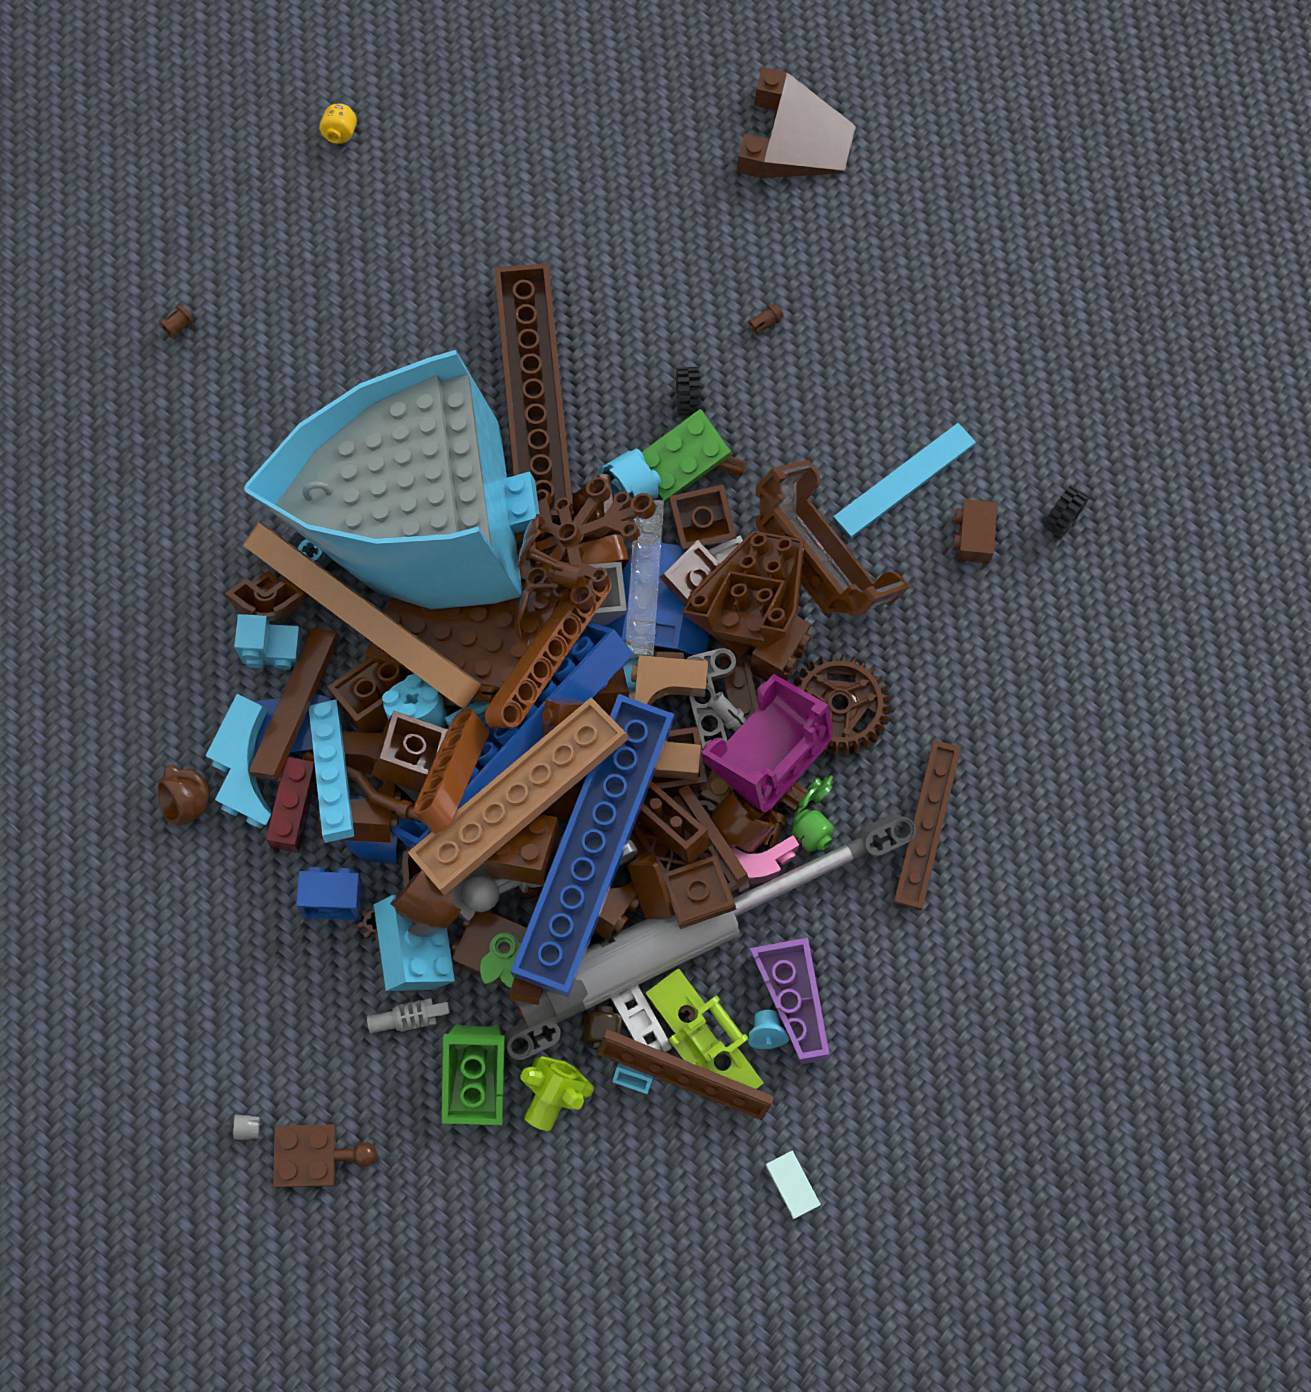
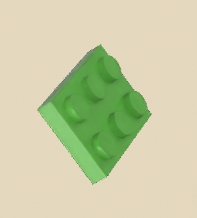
(686, 454)

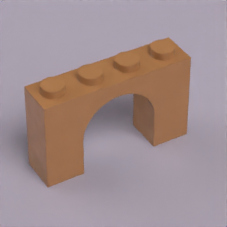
(671, 676)

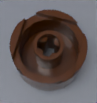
(742, 823)

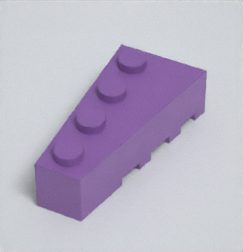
(793, 988)

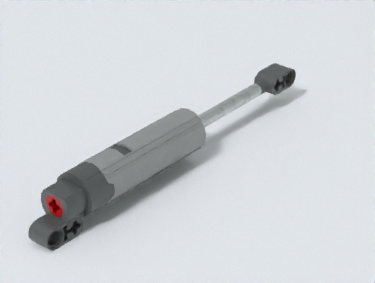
(661, 945)

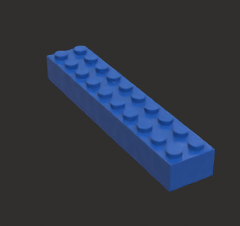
(580, 676)
(592, 851)

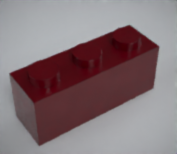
(292, 805)

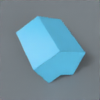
(632, 1078)

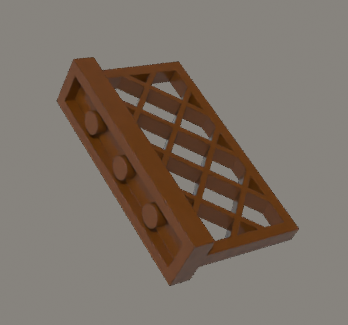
(730, 865)

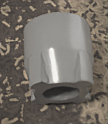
(246, 1127)

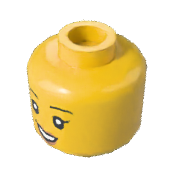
(338, 123)

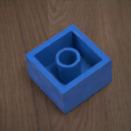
(330, 894)

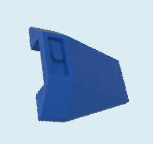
(672, 628)

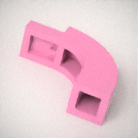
(764, 865)

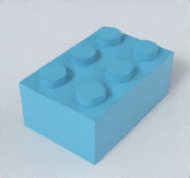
(409, 959)

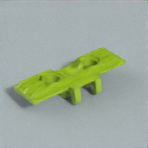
(694, 1039)

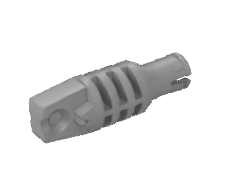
(408, 1016)

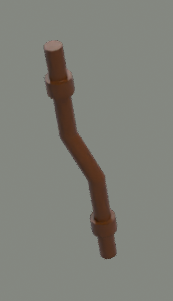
(403, 808)

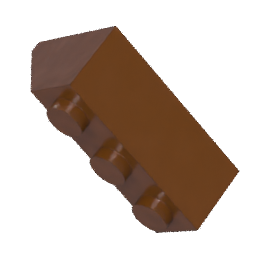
(362, 690)

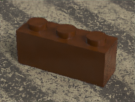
(673, 825)

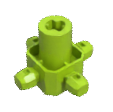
(555, 1086)

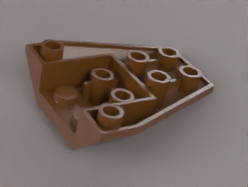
(752, 591)

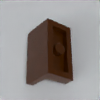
(650, 887)

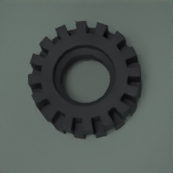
(688, 391)
(1066, 511)

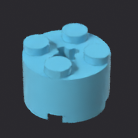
(631, 475)
(416, 699)

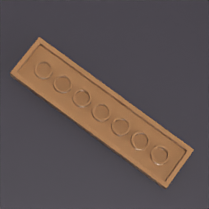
(518, 795)

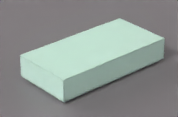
(792, 1184)

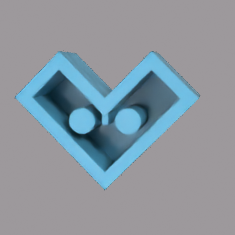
(266, 644)

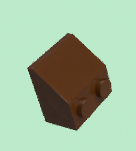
(702, 517)

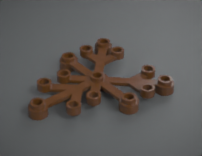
(571, 533)

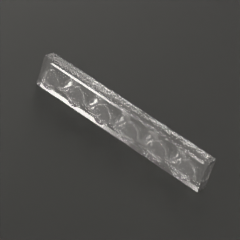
(644, 584)

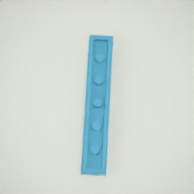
(904, 481)

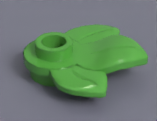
(816, 791)
(499, 964)

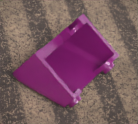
(772, 743)

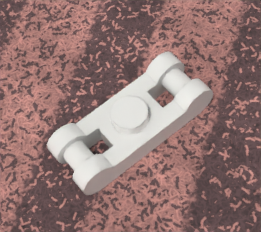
(640, 1020)

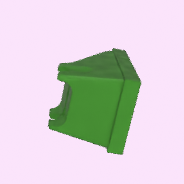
(473, 1075)

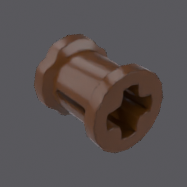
(176, 321)

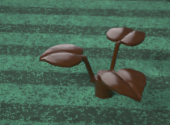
(558, 571)

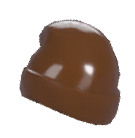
(182, 795)

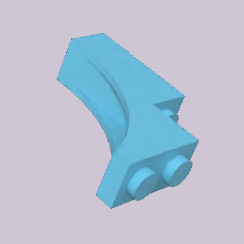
(235, 749)

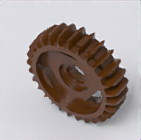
(860, 696)

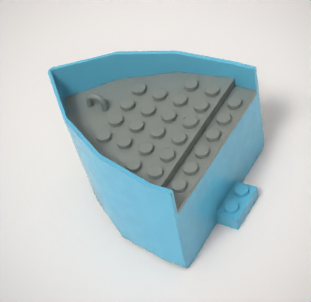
(407, 487)

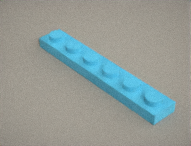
(331, 771)

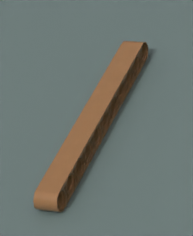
(362, 615)

